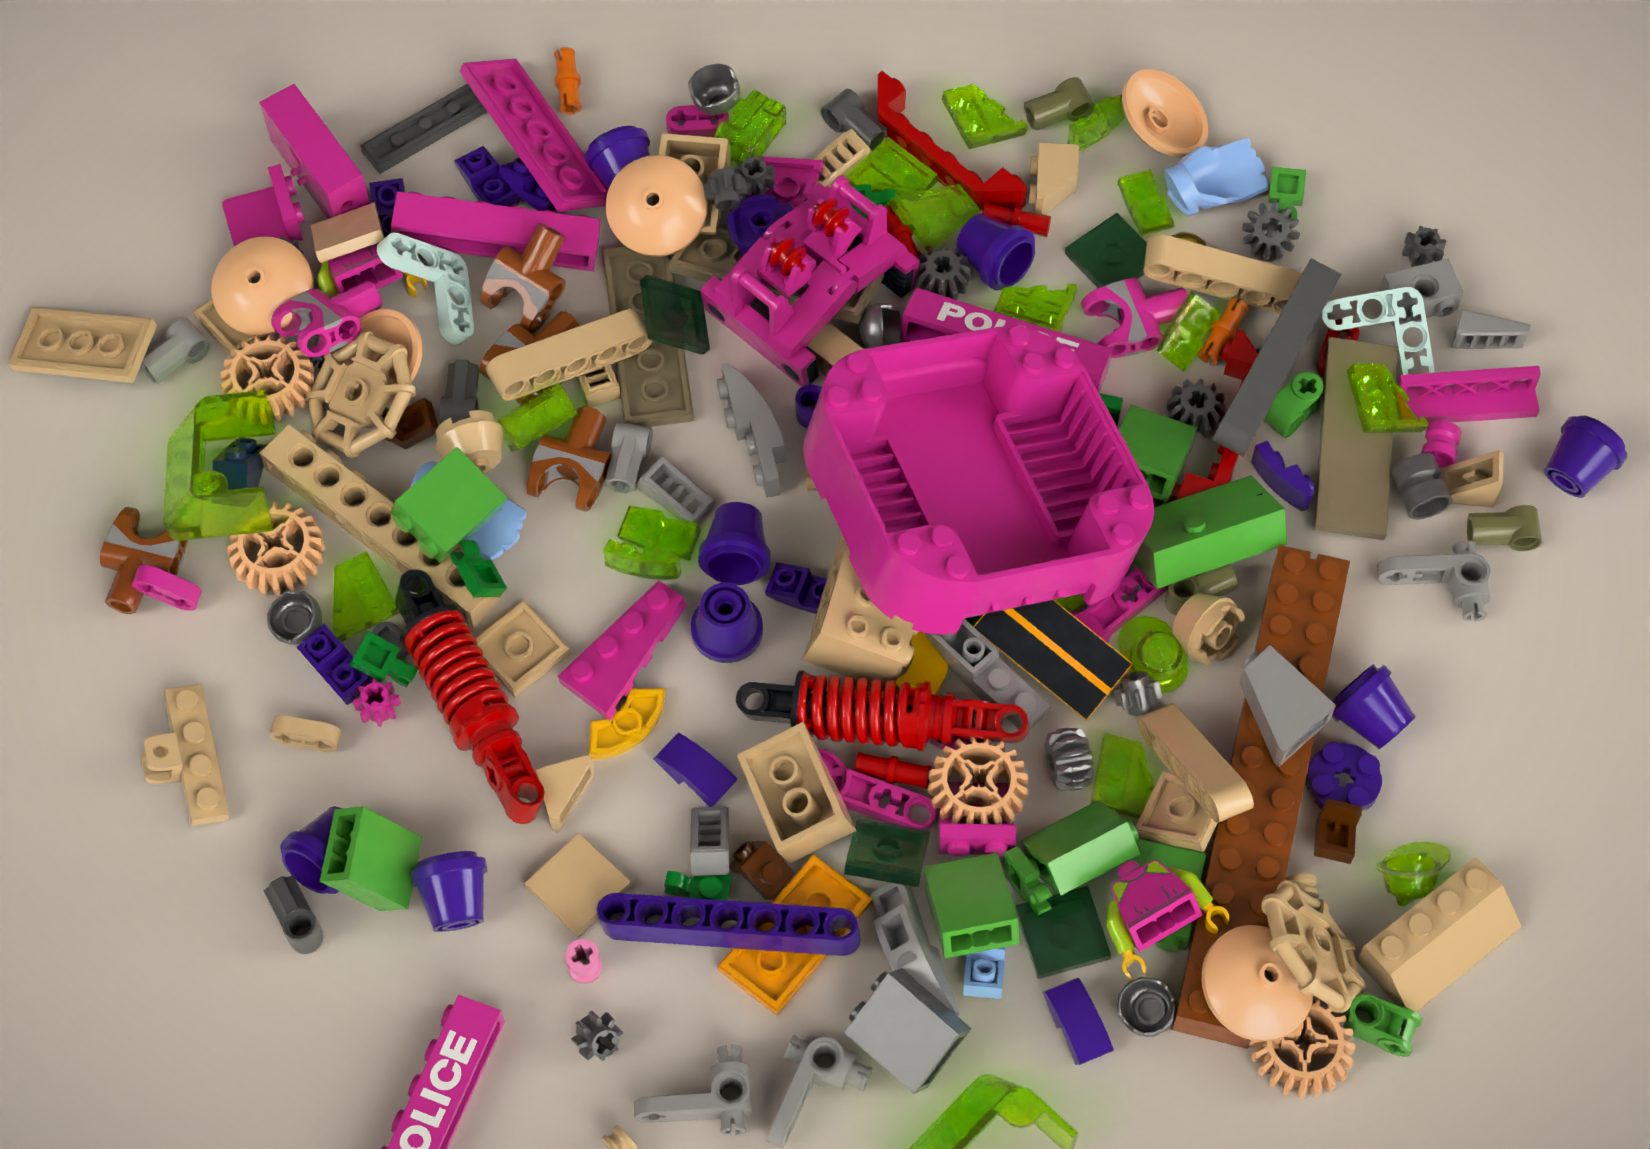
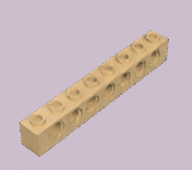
(293, 447)

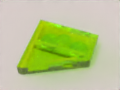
(979, 117)
(893, 168)
(934, 212)
(1037, 305)
(1381, 401)
(359, 597)
(1122, 776)

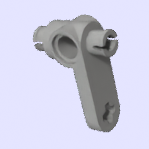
(1447, 569)
(842, 1072)
(727, 1073)

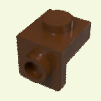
(415, 424)
(1337, 831)
(761, 867)

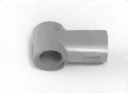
(181, 345)
(629, 447)

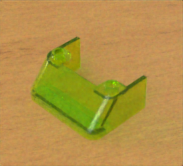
(200, 501)
(982, 1103)

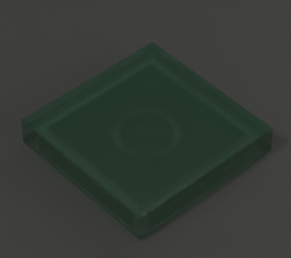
(1109, 252)
(674, 315)
(887, 853)
(1065, 935)

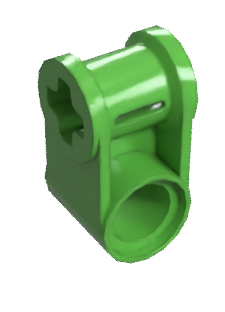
(1295, 403)
(1385, 1024)

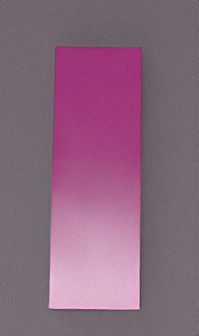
(535, 134)

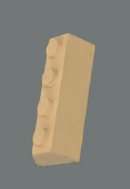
(1441, 937)

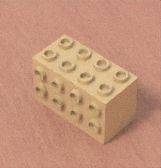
(852, 632)

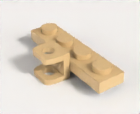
(188, 754)

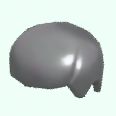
(714, 89)
(880, 325)
(294, 617)
(1147, 1006)

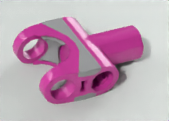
(1134, 312)
(331, 318)

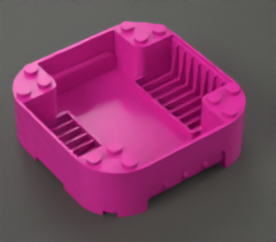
(975, 476)

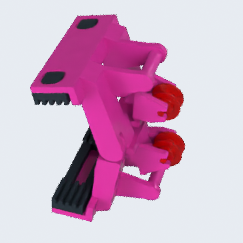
(787, 259)

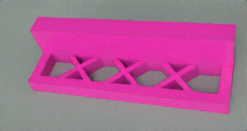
(1469, 397)

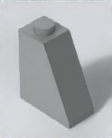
(1283, 703)

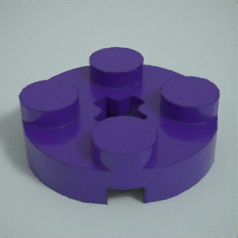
(744, 221)
(1348, 759)

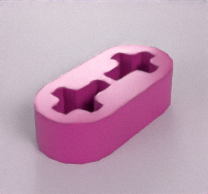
(695, 121)
(166, 587)

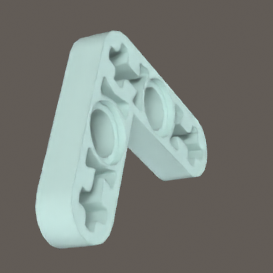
(445, 270)
(1389, 313)

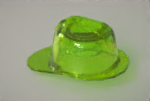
(1154, 649)
(1413, 870)

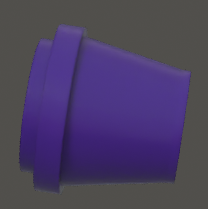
(615, 150)
(997, 250)
(1584, 455)
(735, 545)
(726, 636)
(1373, 706)
(305, 852)
(452, 889)

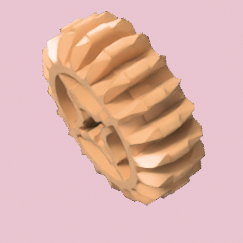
(268, 367)
(277, 560)
(962, 762)
(1319, 1045)

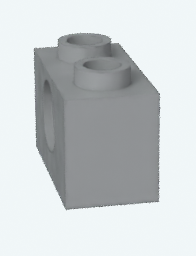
(1433, 280)

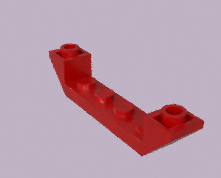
(1000, 190)
(1239, 359)

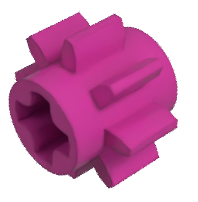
(377, 702)

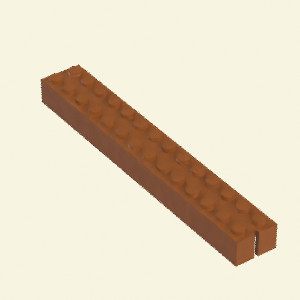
(1255, 846)

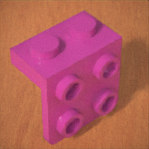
(265, 211)
(976, 838)

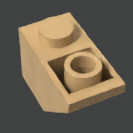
(1055, 175)

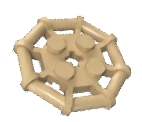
(337, 385)
(1313, 946)

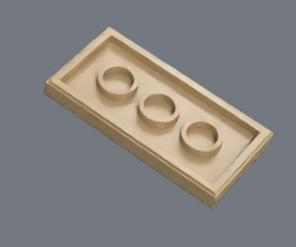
(82, 344)

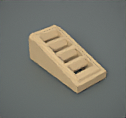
(841, 147)
(602, 392)

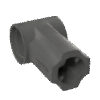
(848, 112)
(460, 391)
(294, 914)

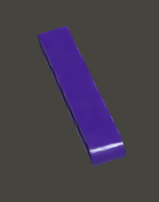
(742, 935)

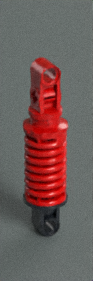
(467, 693)
(880, 715)

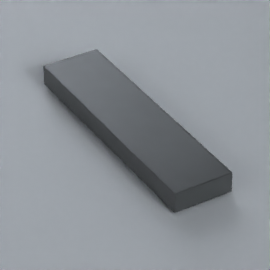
(423, 128)

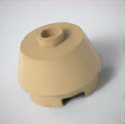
(475, 436)
(1207, 627)

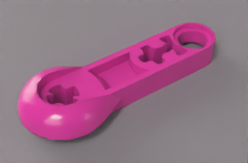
(1112, 613)
(861, 790)

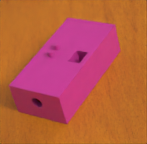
(313, 153)

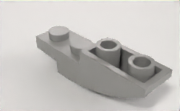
(756, 423)
(986, 674)
(907, 943)

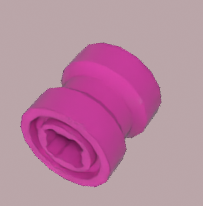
(1441, 442)

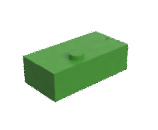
(1211, 531)

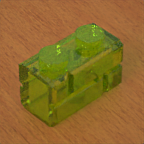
(752, 126)
(536, 417)

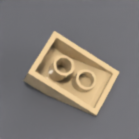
(704, 157)
(795, 793)

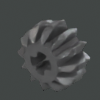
(1261, 222)
(943, 272)
(1197, 406)
(1069, 759)

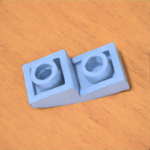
(984, 974)

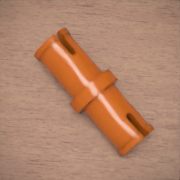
(567, 81)
(1223, 330)

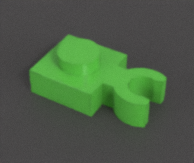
(1287, 188)
(1024, 876)

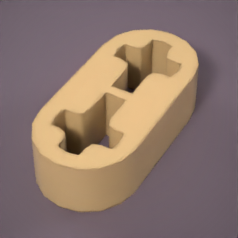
(305, 733)

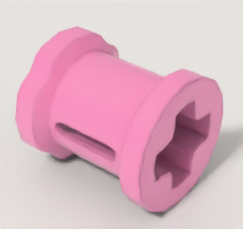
(588, 950)

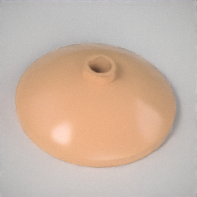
(1164, 113)
(661, 227)
(250, 305)
(396, 329)
(1240, 992)

